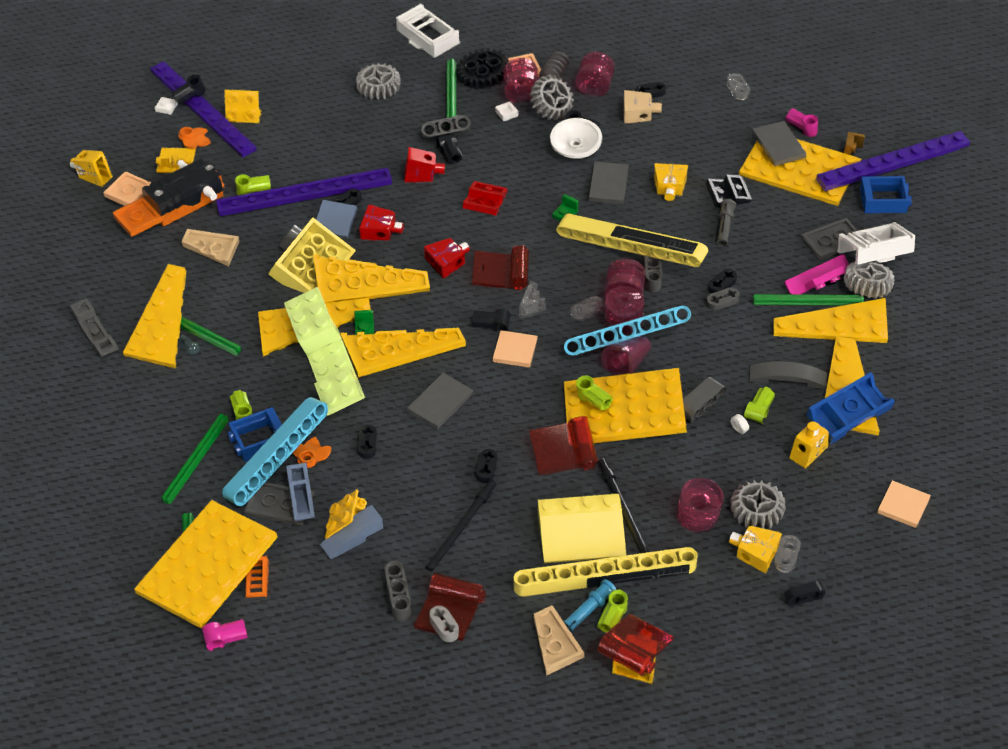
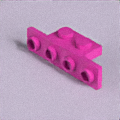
(818, 276)

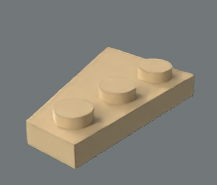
(212, 245)
(555, 641)

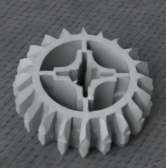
(378, 81)
(547, 100)
(869, 279)
(745, 504)

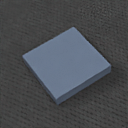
(337, 217)

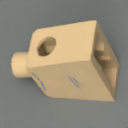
(639, 106)

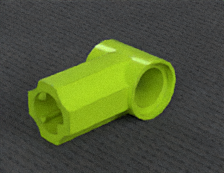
(247, 185)
(591, 392)
(240, 404)
(759, 407)
(613, 612)

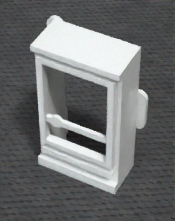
(418, 39)
(877, 243)

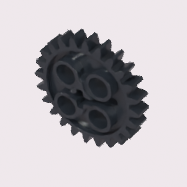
(482, 68)

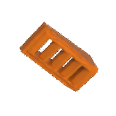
(262, 562)

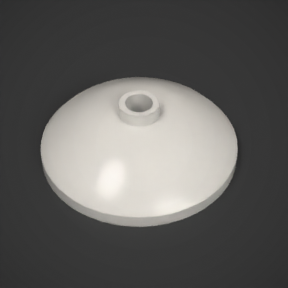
(576, 138)

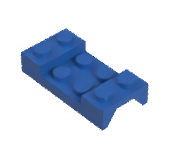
(849, 407)

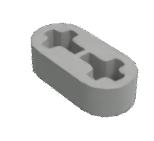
(441, 625)

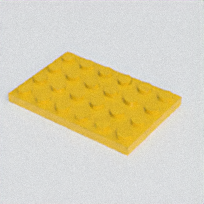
(801, 174)
(641, 406)
(206, 563)

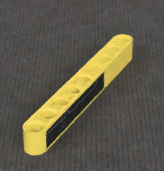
(632, 240)
(592, 572)

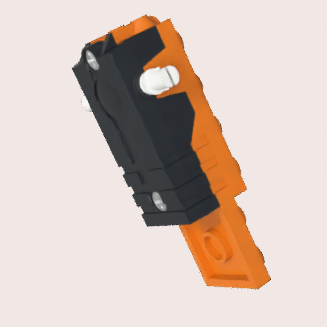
(172, 197)

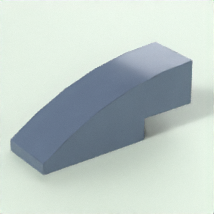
(300, 492)
(354, 534)

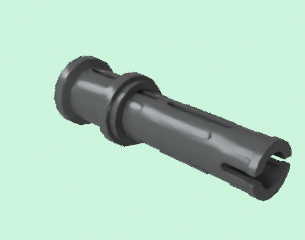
(726, 216)

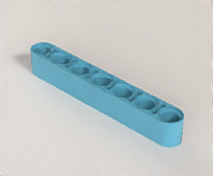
(636, 330)
(275, 451)

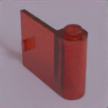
(502, 269)
(566, 447)
(457, 596)
(634, 644)

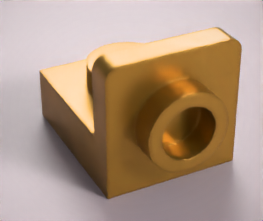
(853, 141)

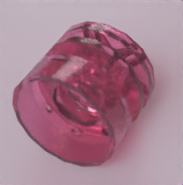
(595, 74)
(519, 78)
(625, 273)
(623, 305)
(699, 504)

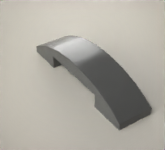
(92, 328)
(788, 372)

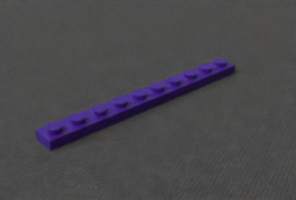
(206, 112)
(892, 160)
(303, 192)

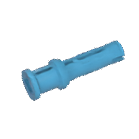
(595, 599)

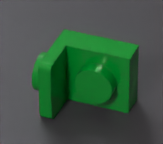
(568, 206)
(364, 321)

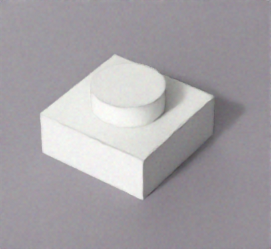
(165, 105)
(506, 111)

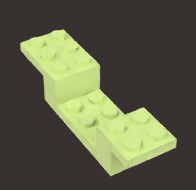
(325, 349)

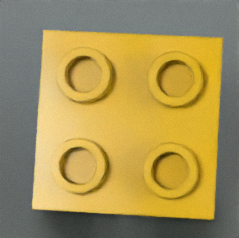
(242, 106)
(169, 158)
(343, 511)

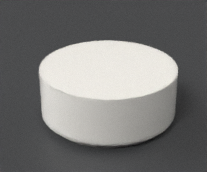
(739, 424)

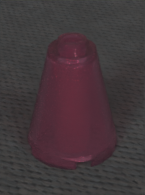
(625, 355)

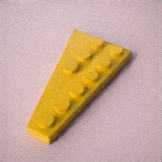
(357, 279)
(855, 321)
(160, 323)
(278, 331)
(394, 348)
(844, 370)

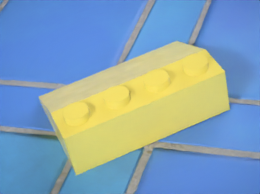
(297, 265)
(581, 528)

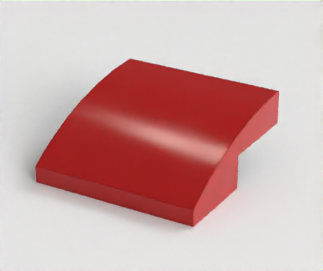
(485, 198)

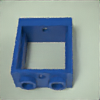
(880, 184)
(248, 424)

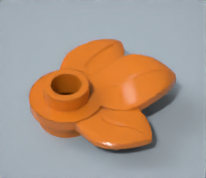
(193, 137)
(313, 451)

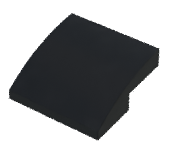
(731, 188)

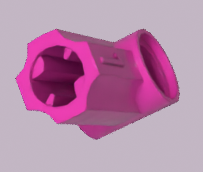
(806, 123)
(218, 635)

